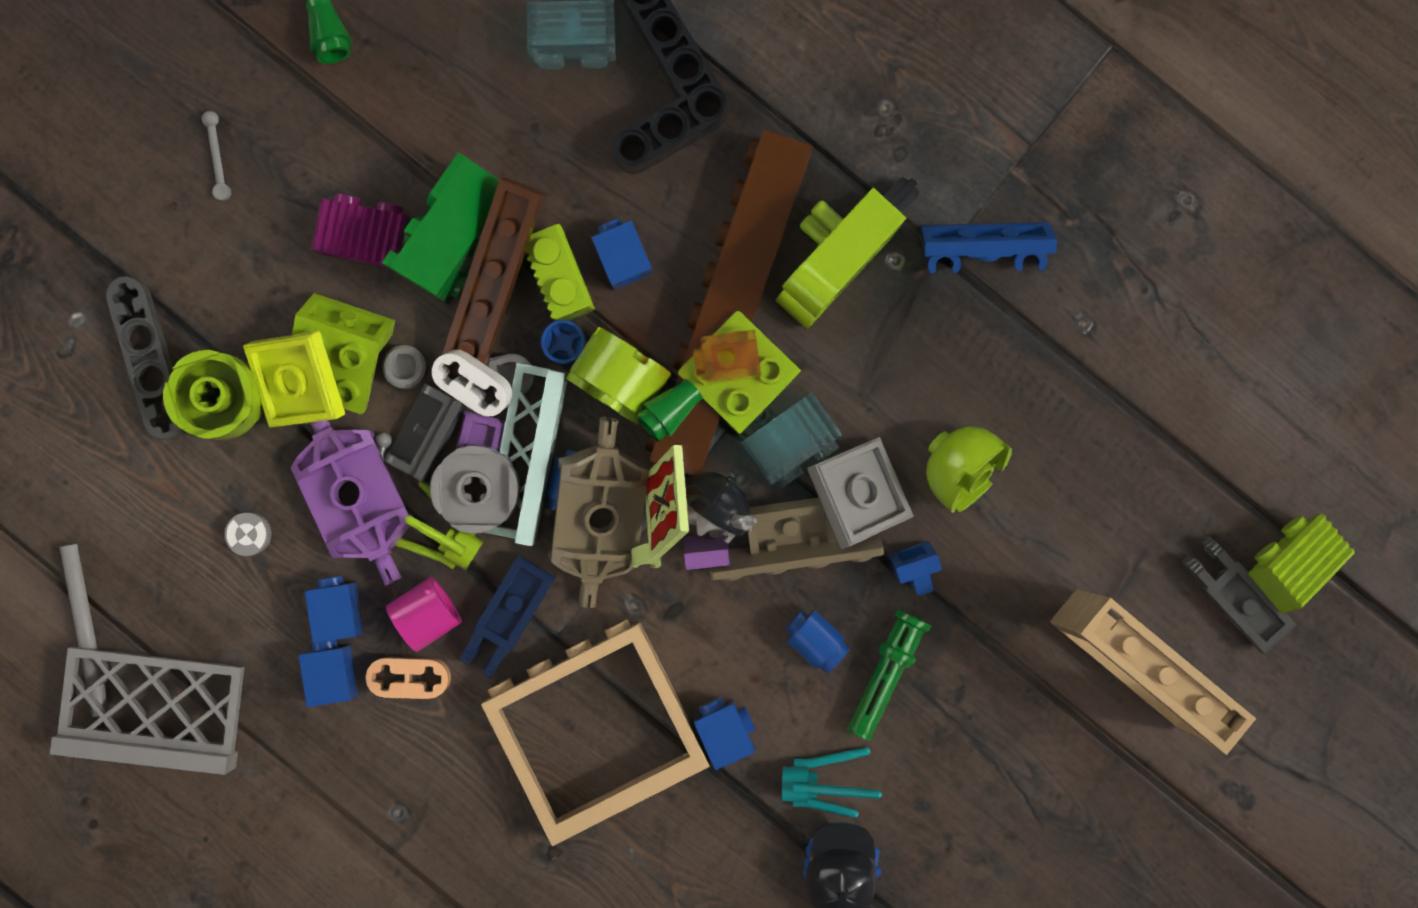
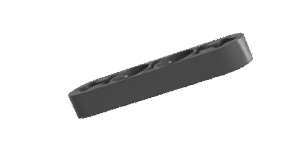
(141, 360)

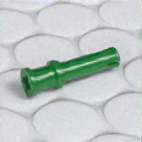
(864, 723)

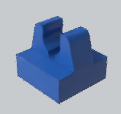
(916, 565)

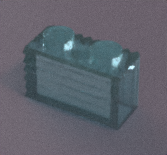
(571, 33)
(791, 440)

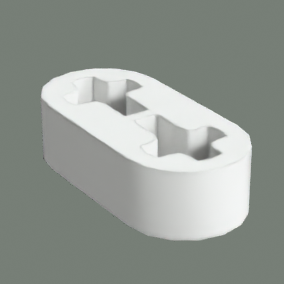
(465, 390)

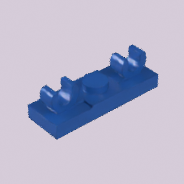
(988, 243)

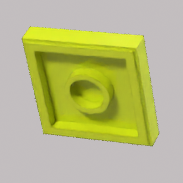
(294, 379)

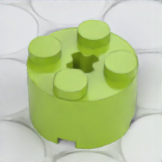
(617, 374)
(194, 381)

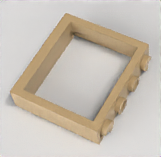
(1153, 670)
(631, 792)

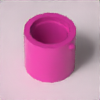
(423, 614)

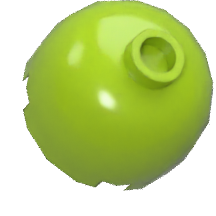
(963, 464)

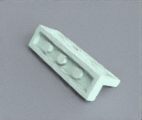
(542, 446)

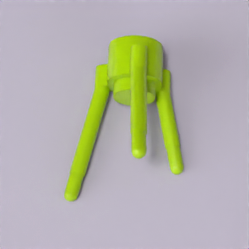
(457, 546)

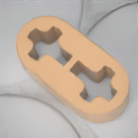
(408, 688)

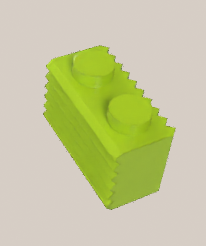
(558, 274)
(1300, 562)

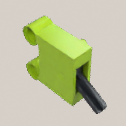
(843, 248)

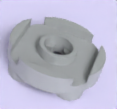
(457, 471)

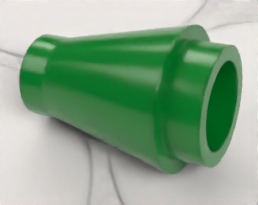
(327, 34)
(668, 410)

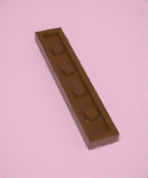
(493, 271)

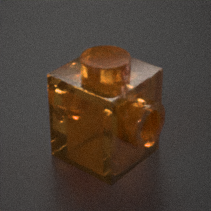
(740, 345)

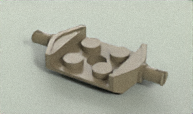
(592, 481)

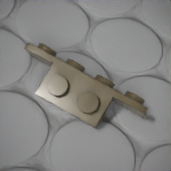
(791, 538)

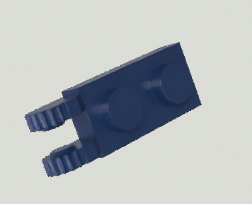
(509, 612)

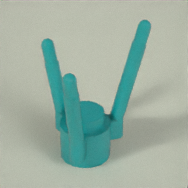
(802, 787)

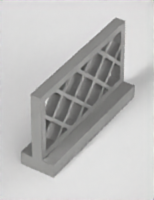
(141, 748)

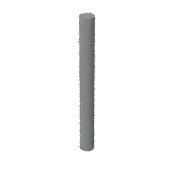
(82, 619)

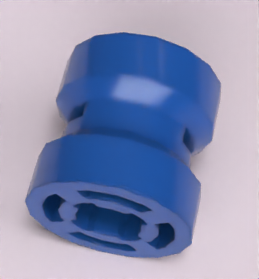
(559, 339)

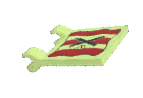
(664, 509)

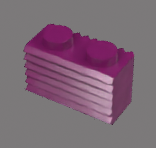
(357, 231)

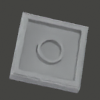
(860, 492)

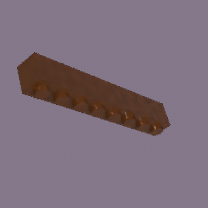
(741, 272)

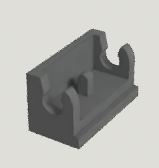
(425, 433)

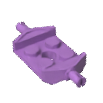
(378, 516)

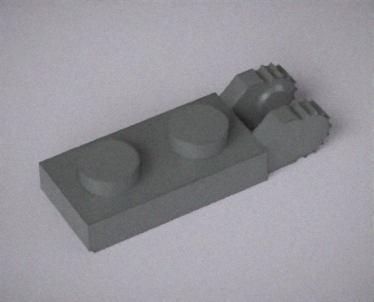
(1240, 598)

